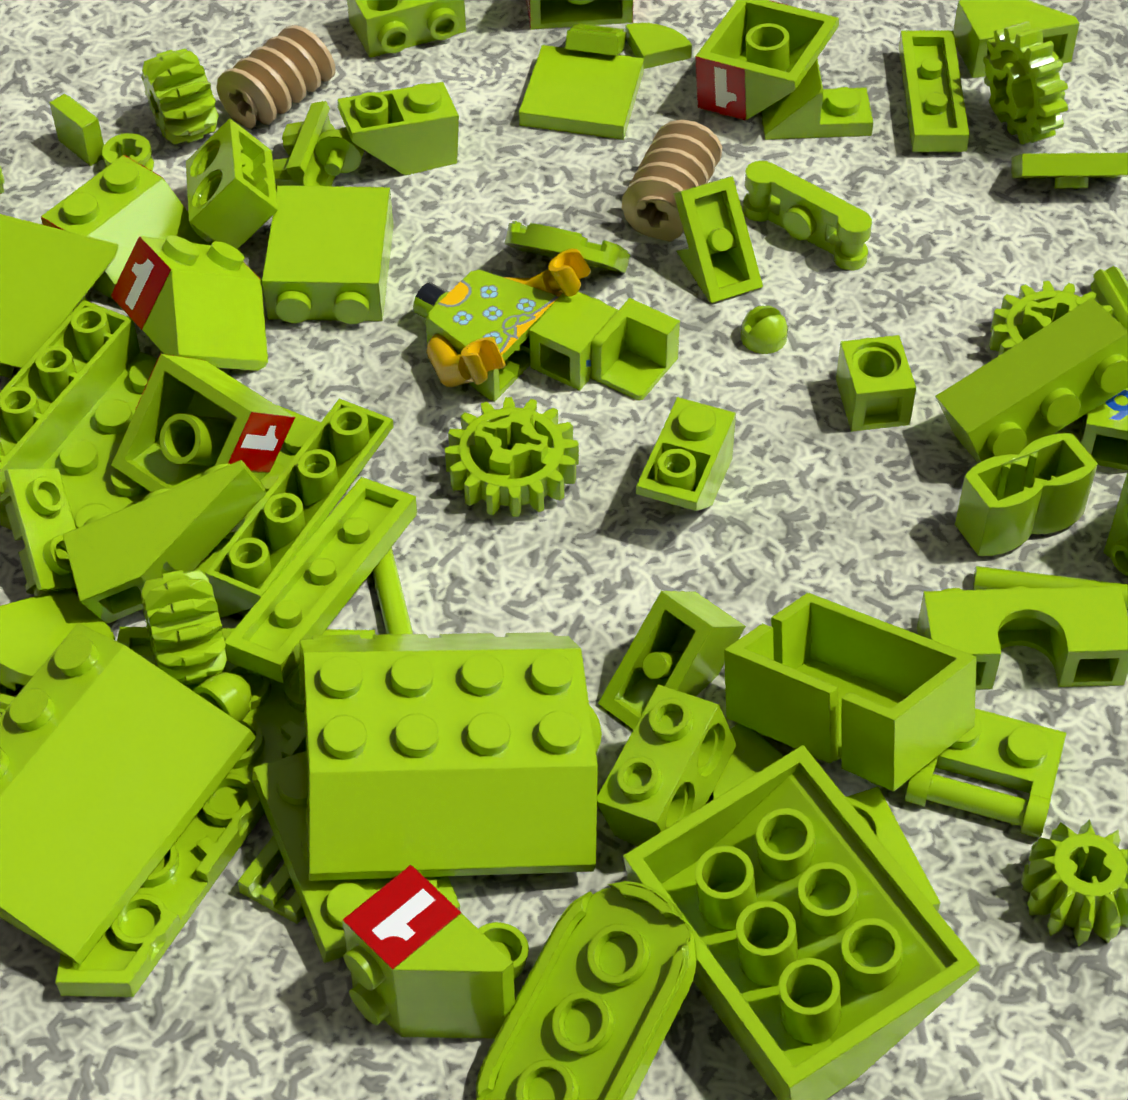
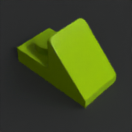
(818, 111)
(717, 240)

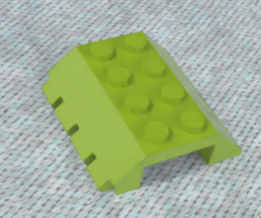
(447, 755)

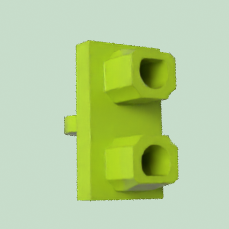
(315, 151)

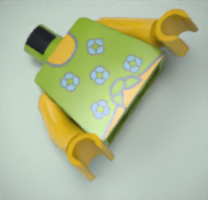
(484, 323)

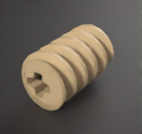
(275, 76)
(677, 159)

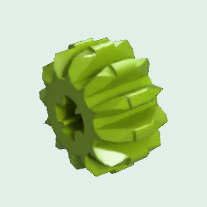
(179, 96)
(184, 626)
(1057, 884)

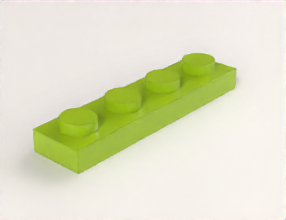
(320, 579)

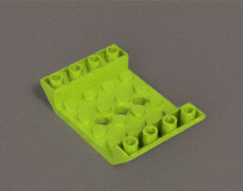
(76, 405)

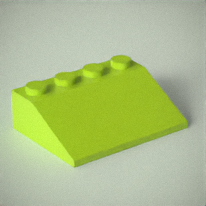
(99, 784)
(803, 927)

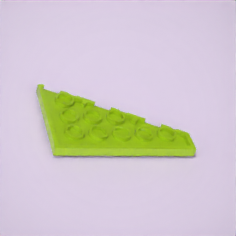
(203, 850)

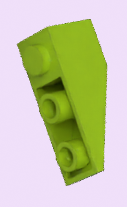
(159, 535)

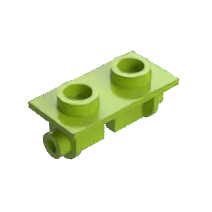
(40, 517)

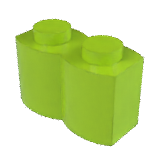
(1025, 494)

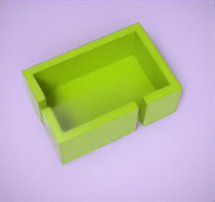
(851, 689)

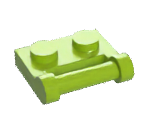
(1000, 753)

